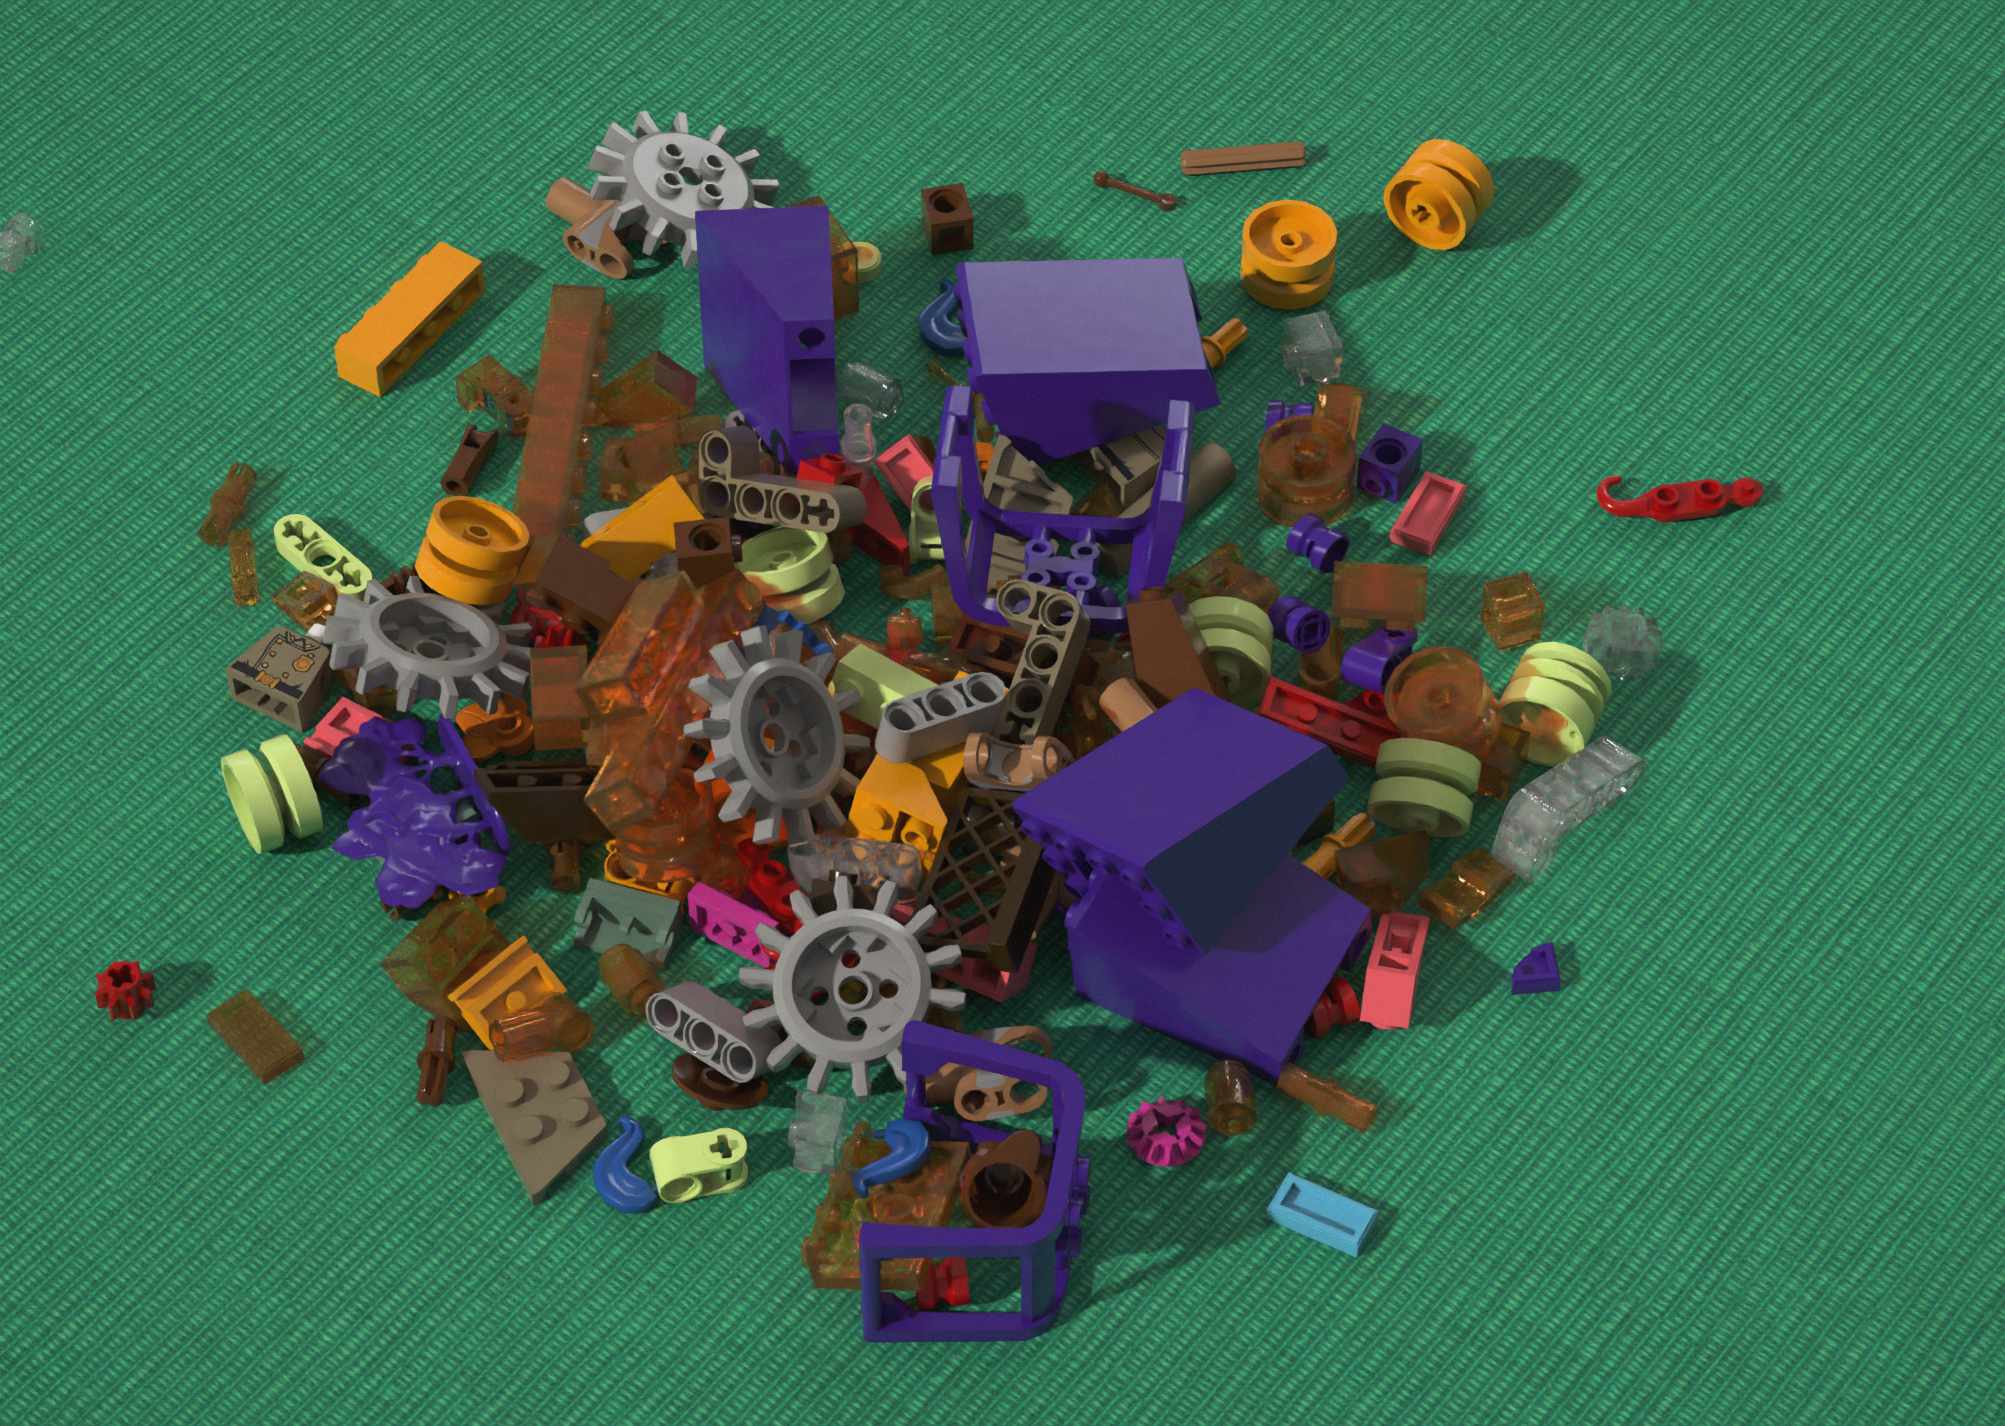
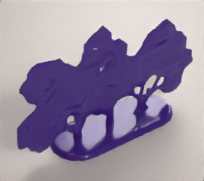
(409, 819)

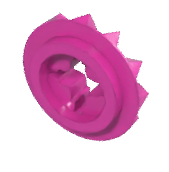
(1163, 1148)

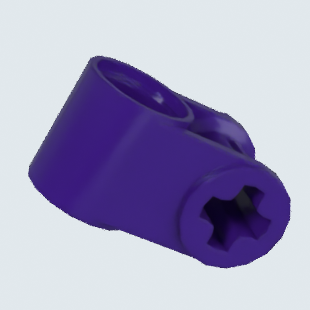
(1376, 657)

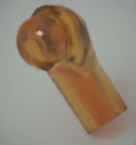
(908, 587)

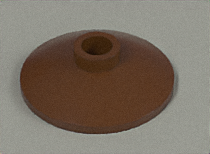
(714, 1088)

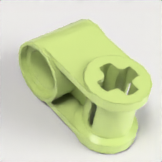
(923, 530)
(695, 1167)

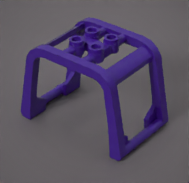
(1152, 533)
(1043, 1246)

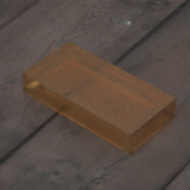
(255, 1036)

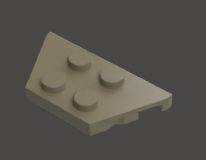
(1017, 486)
(538, 1113)

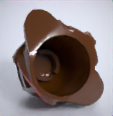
(1006, 1181)

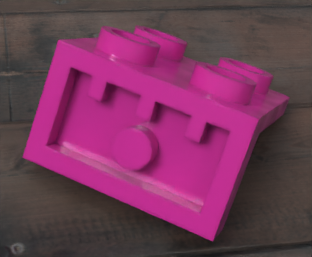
(730, 920)

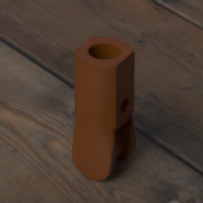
(469, 461)

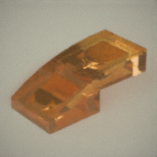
(307, 600)
(1467, 890)

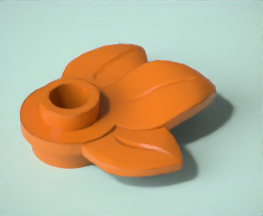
(504, 732)

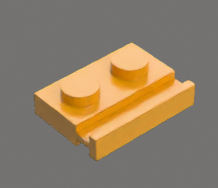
(505, 986)

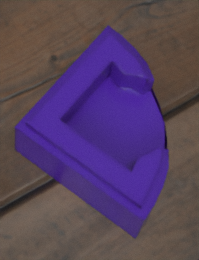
(1537, 972)

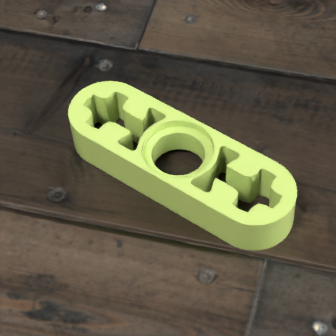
(320, 543)

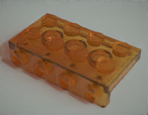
(914, 1200)

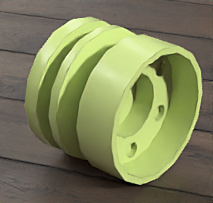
(1557, 698)

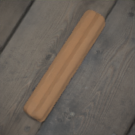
(1242, 158)

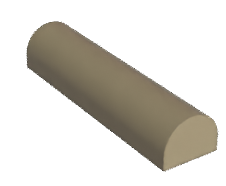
(1208, 475)

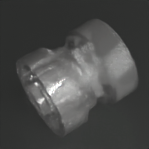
(18, 240)

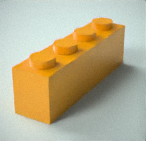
(409, 319)

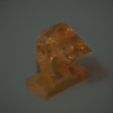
(1233, 580)

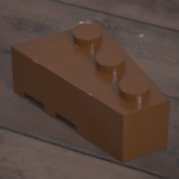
(574, 586)

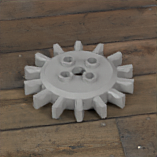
(650, 183)
(429, 647)
(800, 718)
(813, 963)

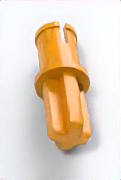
(1224, 341)
(1353, 833)

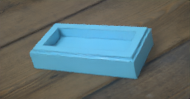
(1322, 1214)

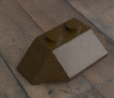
(544, 799)

